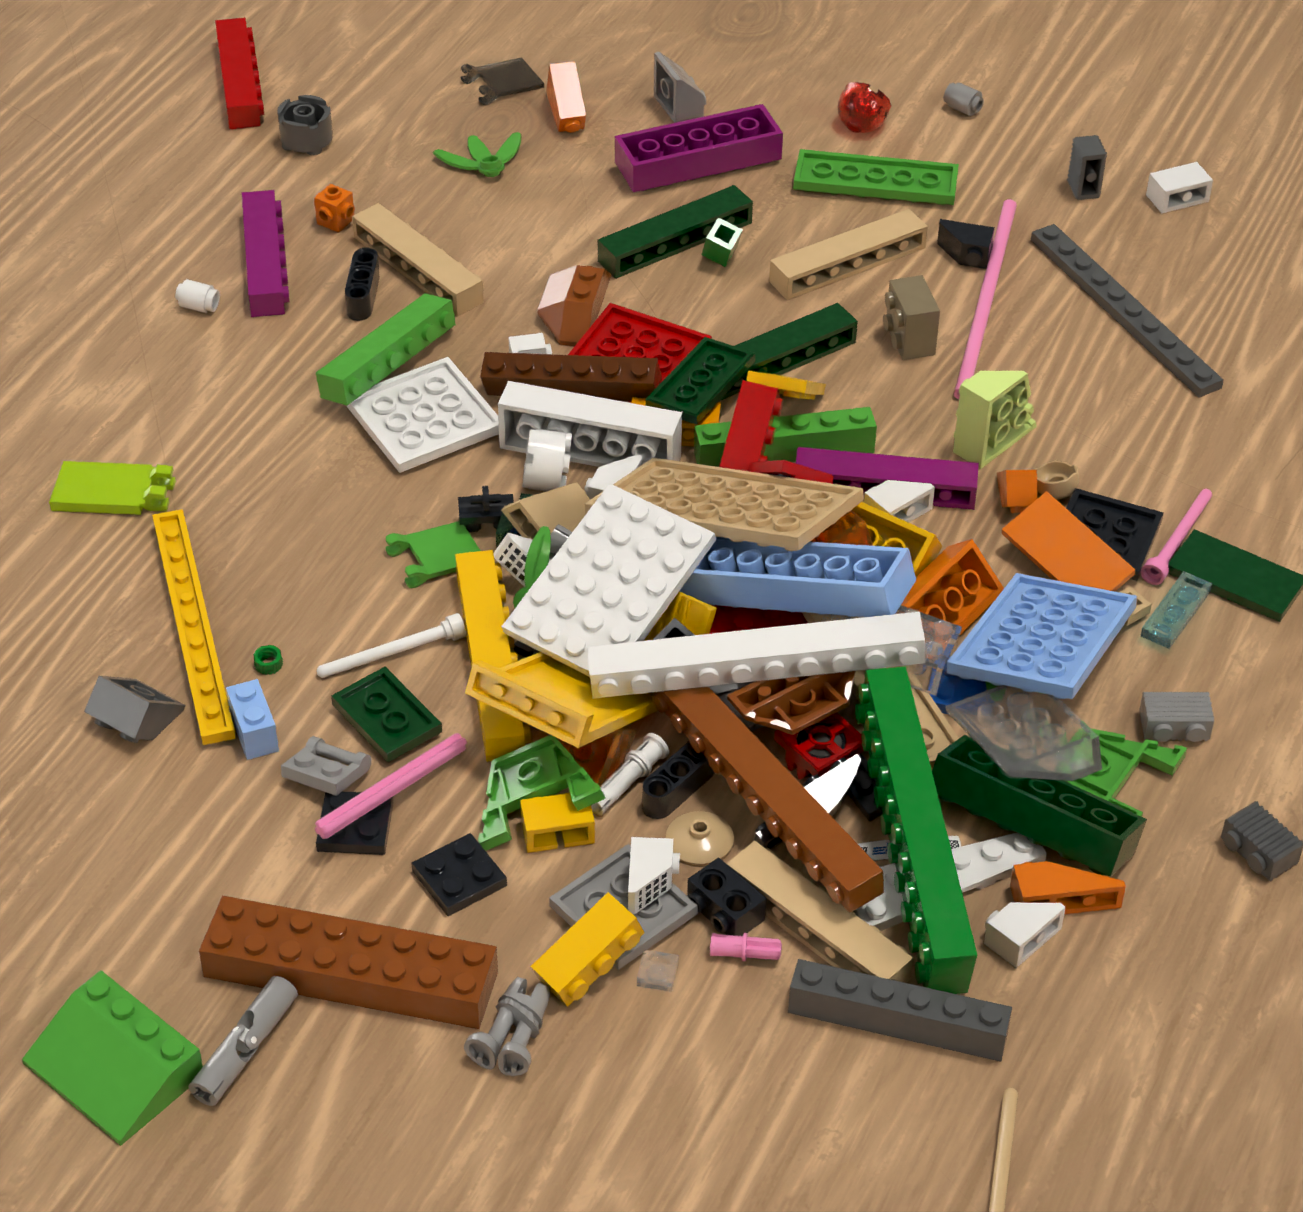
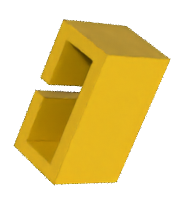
(555, 813)

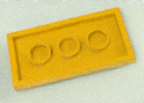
(787, 385)

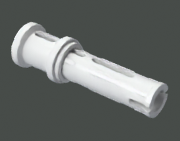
(637, 764)

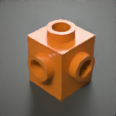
(334, 207)

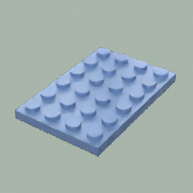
(1042, 636)

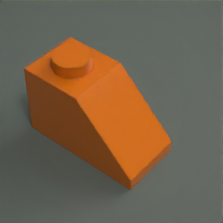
(1017, 489)

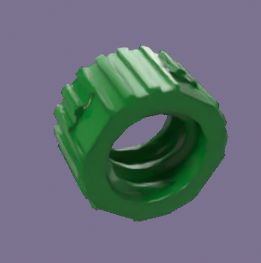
(262, 654)

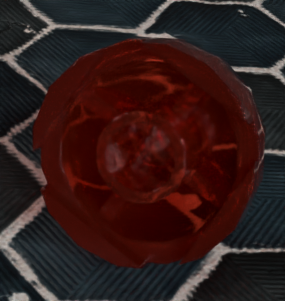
(862, 107)

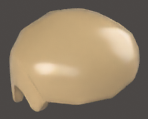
(1057, 479)

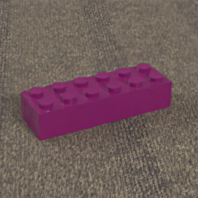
(698, 147)

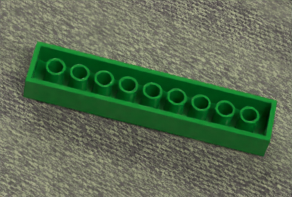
(916, 832)

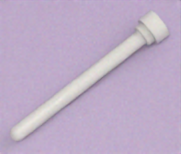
(452, 627)

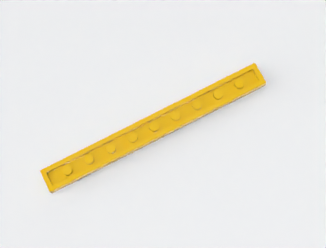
(193, 628)

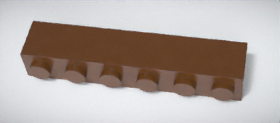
(588, 375)

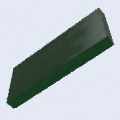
(701, 379)
(1238, 574)

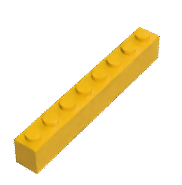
(483, 620)

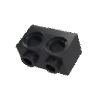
(726, 899)

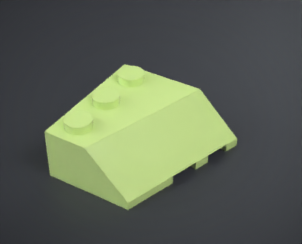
(992, 414)

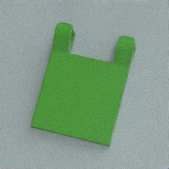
(433, 550)

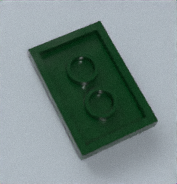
(386, 714)

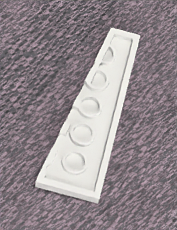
(976, 866)

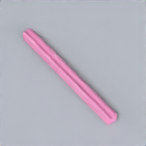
(390, 786)

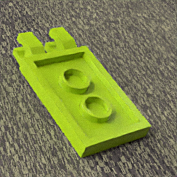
(111, 488)

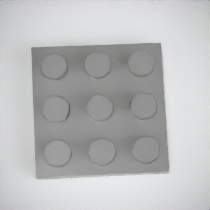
(612, 876)

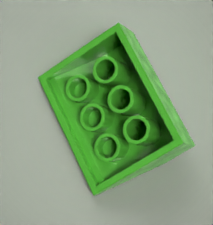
(113, 1058)

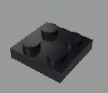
(363, 835)
(459, 874)

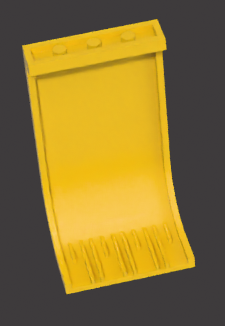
(561, 698)

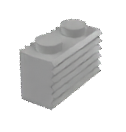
(1176, 716)

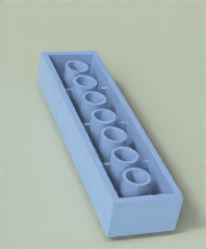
(811, 580)

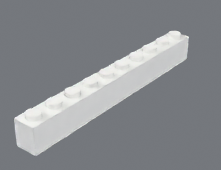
(756, 655)

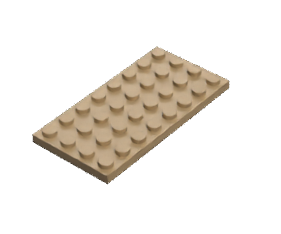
(741, 502)

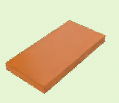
(1066, 546)

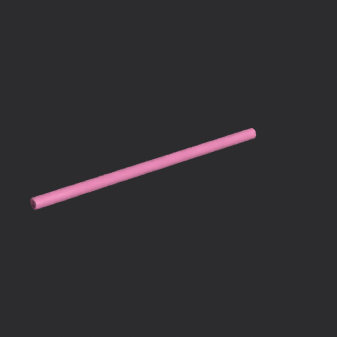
(986, 294)

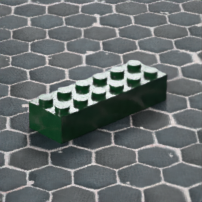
(1041, 809)

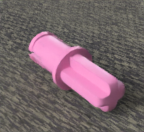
(745, 947)

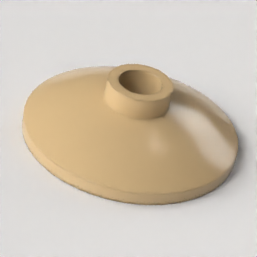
(700, 837)

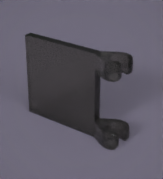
(502, 79)

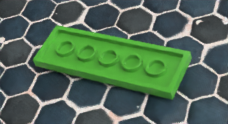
(876, 177)

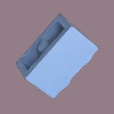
(252, 719)

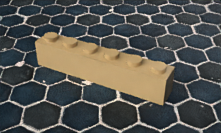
(847, 254)
(417, 258)
(818, 921)

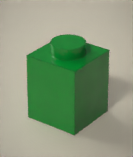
(721, 242)

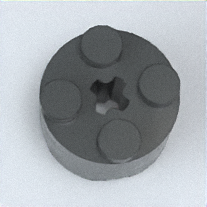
(305, 124)

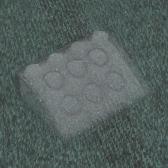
(1029, 734)

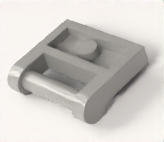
(323, 774)

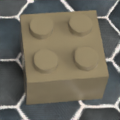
(911, 317)

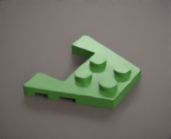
(1119, 761)
(531, 772)

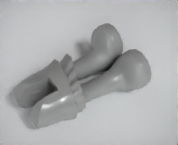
(526, 1015)

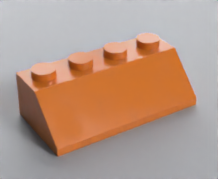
(955, 586)

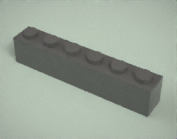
(899, 1010)

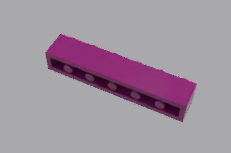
(265, 253)
(953, 480)

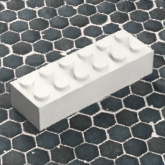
(600, 427)

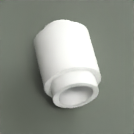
(197, 296)

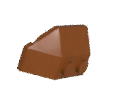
(573, 301)
(793, 701)

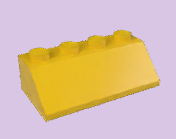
(894, 532)

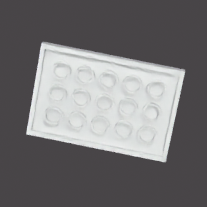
(609, 579)

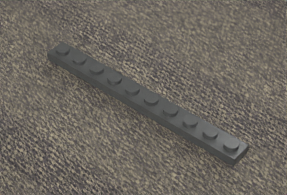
(1127, 311)

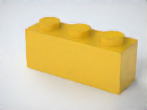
(588, 949)

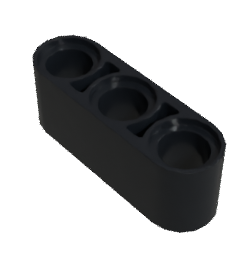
(362, 284)
(674, 782)

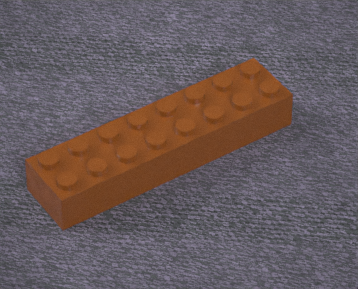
(350, 961)

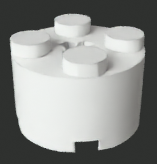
(546, 459)

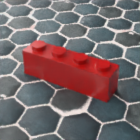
(751, 426)

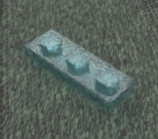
(1176, 609)

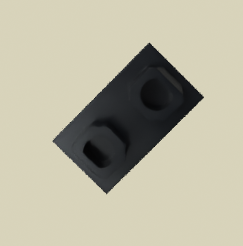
(482, 509)

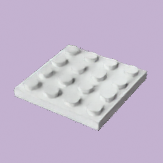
(425, 414)

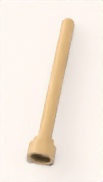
(1003, 1151)

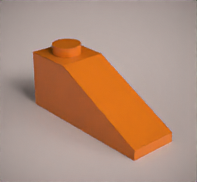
(1066, 885)

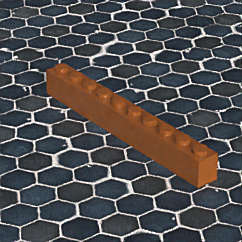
(774, 795)

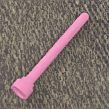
(1156, 568)

